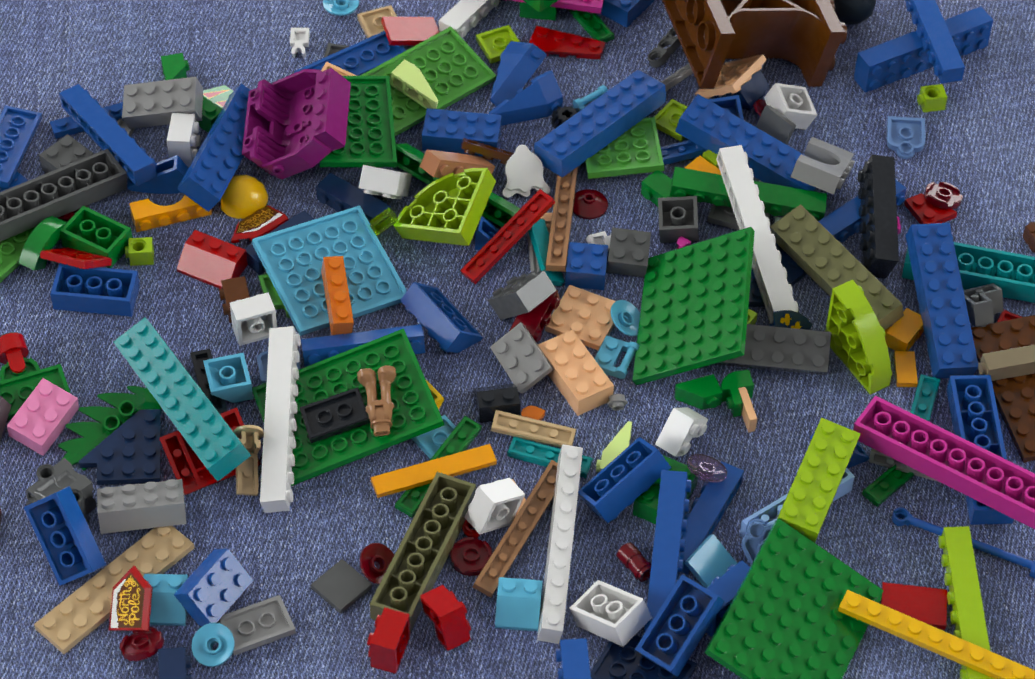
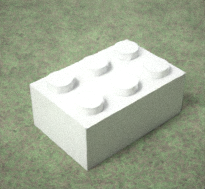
(384, 182)
(610, 613)

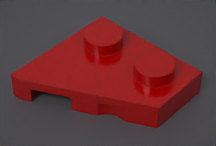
(926, 212)

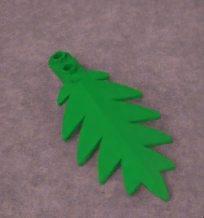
(109, 420)

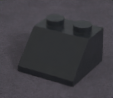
(494, 398)

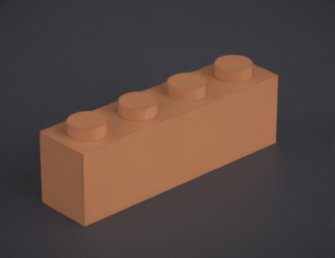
(443, 163)

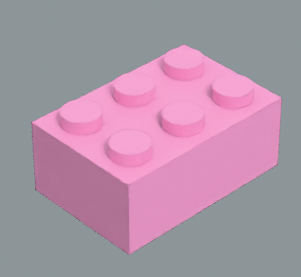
(43, 417)

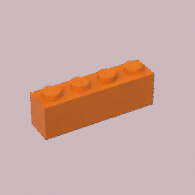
(337, 295)

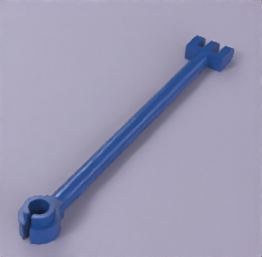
(907, 519)

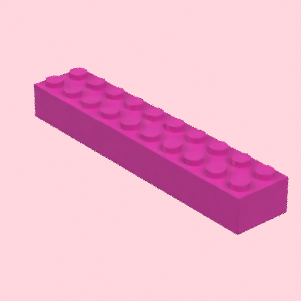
(949, 459)

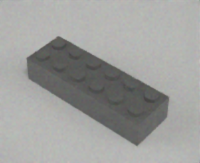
(784, 350)

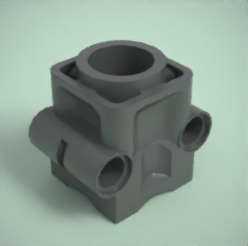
(60, 476)

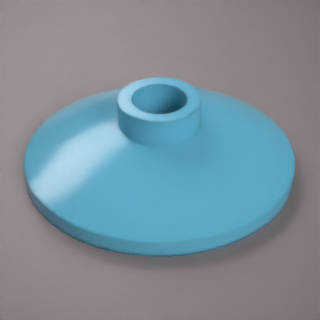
(340, 7)
(625, 317)
(205, 639)

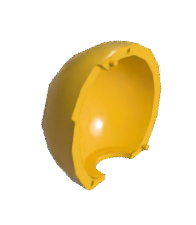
(243, 197)

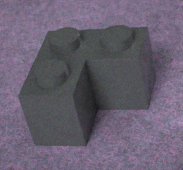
(983, 304)

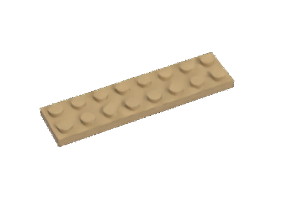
(91, 602)

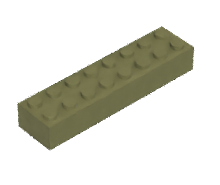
(831, 262)
(424, 547)

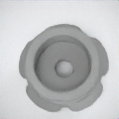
(617, 402)

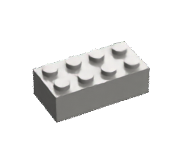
(154, 102)
(141, 506)

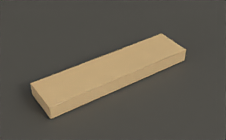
(532, 429)

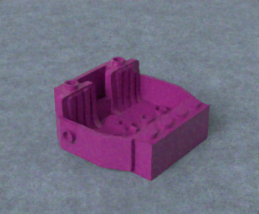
(296, 121)

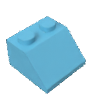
(229, 378)
(518, 604)
(164, 605)

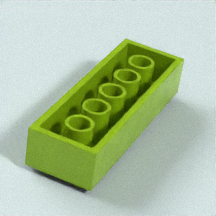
(818, 478)

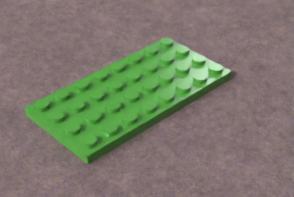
(449, 69)

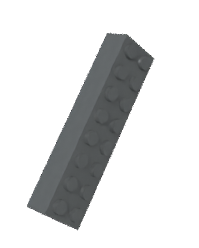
(60, 192)

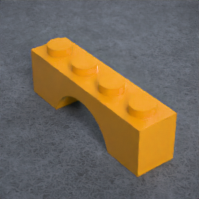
(149, 215)

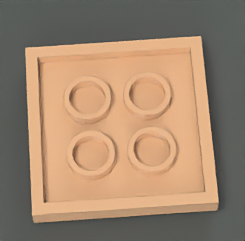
(733, 76)
(585, 314)

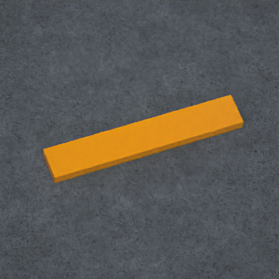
(424, 472)

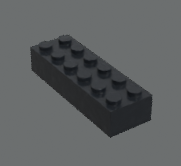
(878, 215)

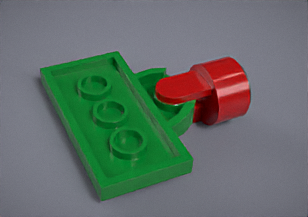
(21, 374)

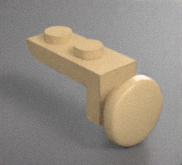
(247, 471)

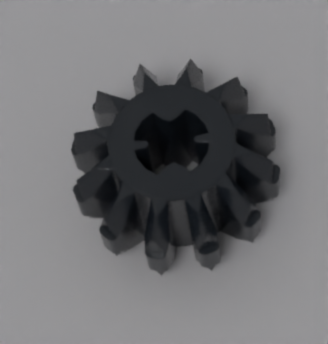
(561, 115)

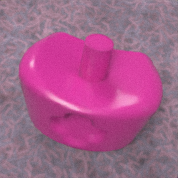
(683, 242)

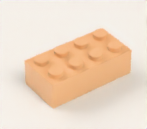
(576, 373)

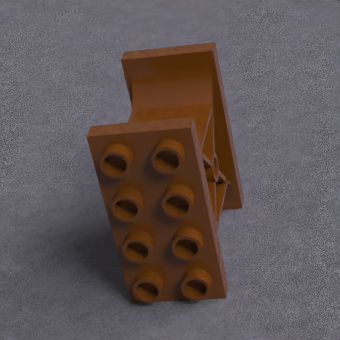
(738, 29)

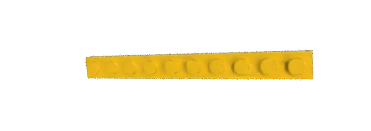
(932, 638)

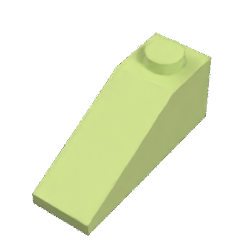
(411, 82)
(615, 447)

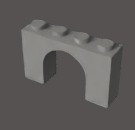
(823, 166)

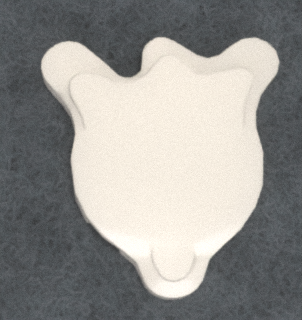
(524, 173)

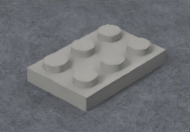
(521, 358)
(258, 624)

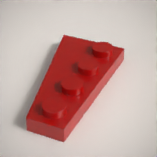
(566, 44)

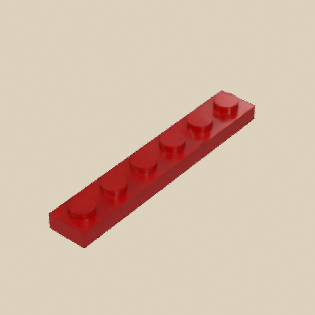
(507, 236)

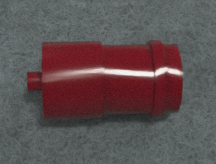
(634, 561)

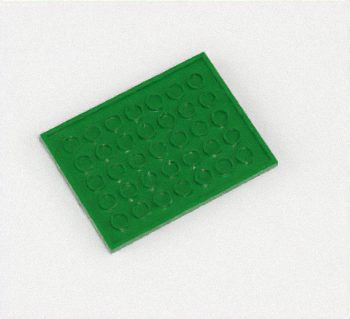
(694, 306)
(412, 400)
(788, 613)

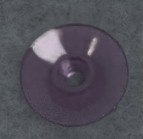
(706, 468)

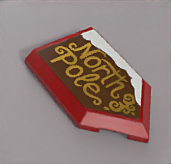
(258, 224)
(131, 603)

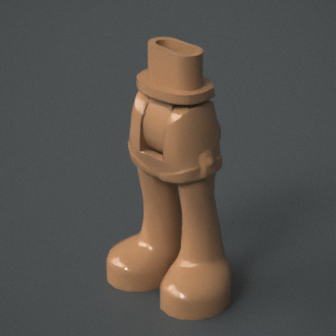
(378, 410)

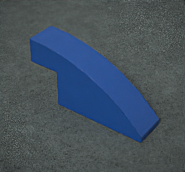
(169, 176)

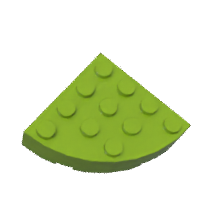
(447, 208)
(858, 337)

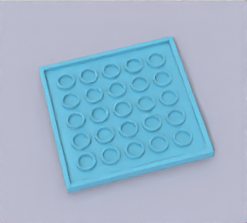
(295, 263)

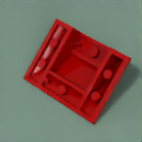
(187, 464)

